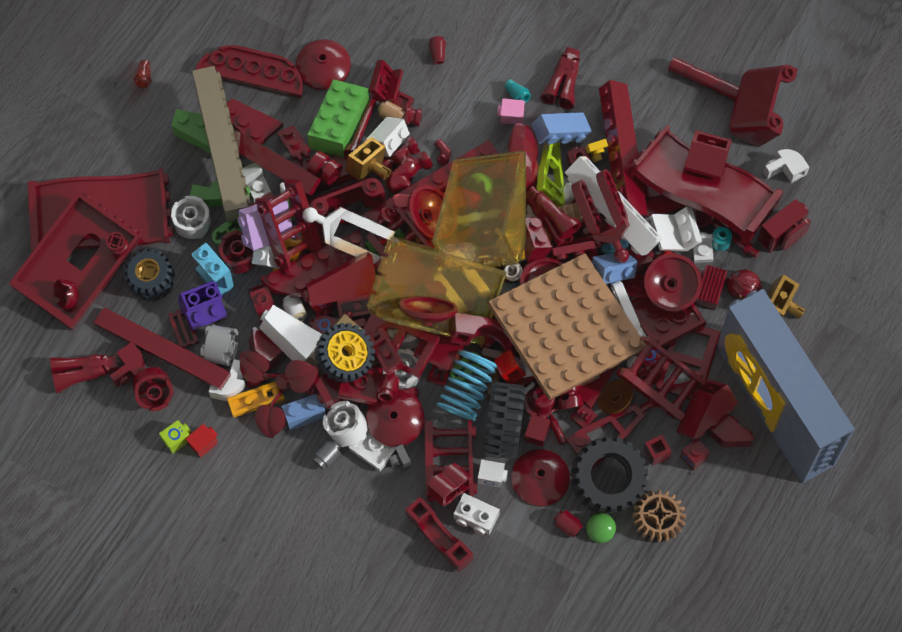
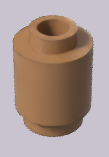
(389, 109)

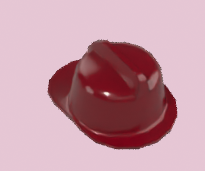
(538, 403)

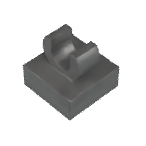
(400, 458)

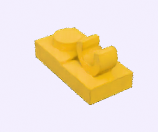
(595, 149)

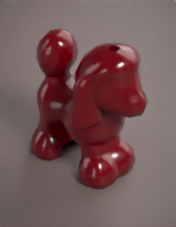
(408, 166)

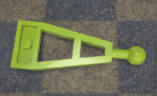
(551, 189)

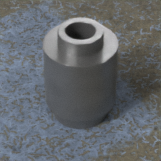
(326, 454)

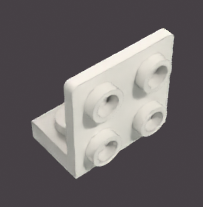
(677, 230)

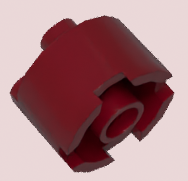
(236, 262)
(152, 378)

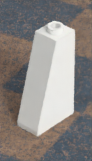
(289, 334)

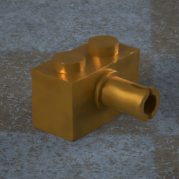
(367, 159)
(782, 294)

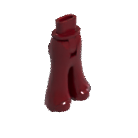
(566, 69)
(557, 222)
(90, 368)

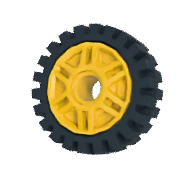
(354, 342)

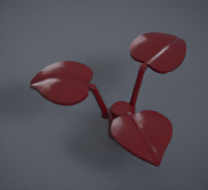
(297, 375)

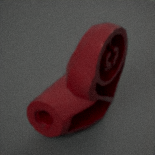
(524, 139)

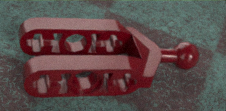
(614, 206)

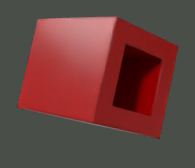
(510, 367)
(202, 440)

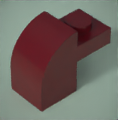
(132, 362)

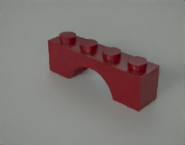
(467, 327)
(430, 526)

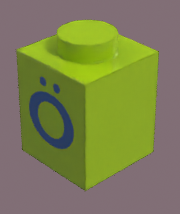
(175, 436)

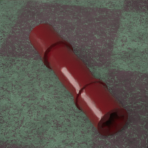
(703, 78)

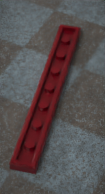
(162, 348)

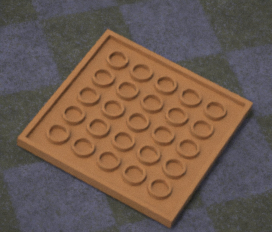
(567, 326)

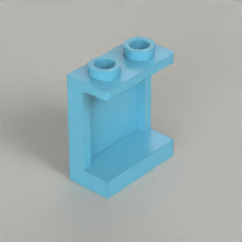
(212, 268)

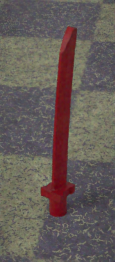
(747, 249)

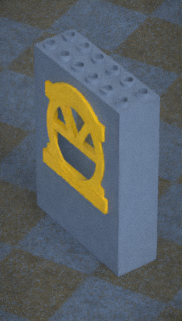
(783, 386)

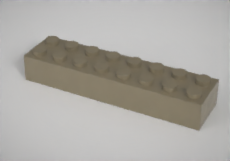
(221, 142)

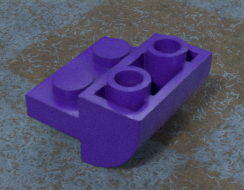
(202, 305)

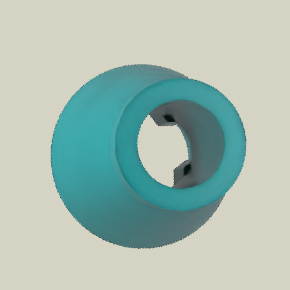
(517, 91)

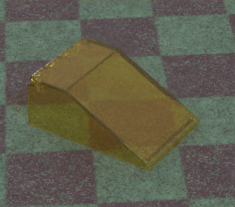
(485, 209)
(429, 272)

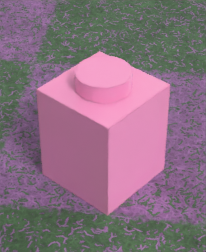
(511, 111)

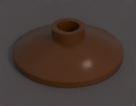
(615, 397)

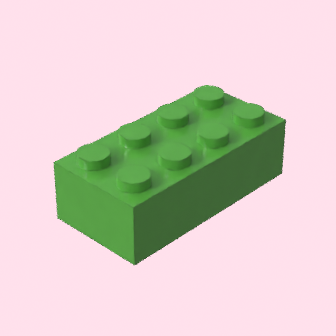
(338, 118)

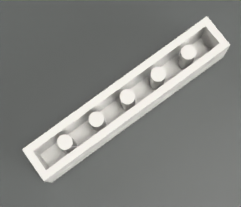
(639, 233)

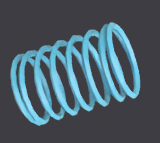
(486, 363)

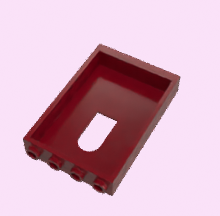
(50, 263)

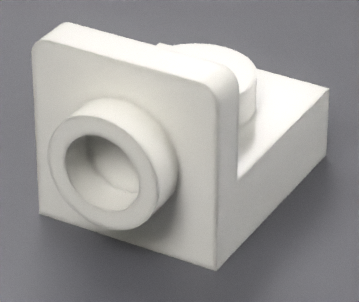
(703, 251)

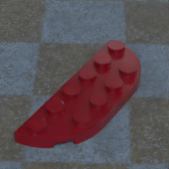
(254, 69)
(309, 267)

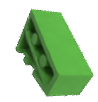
(190, 128)

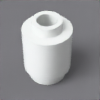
(294, 307)

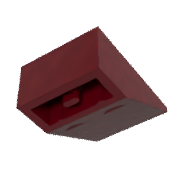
(706, 408)

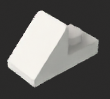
(255, 180)

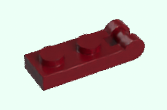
(385, 351)

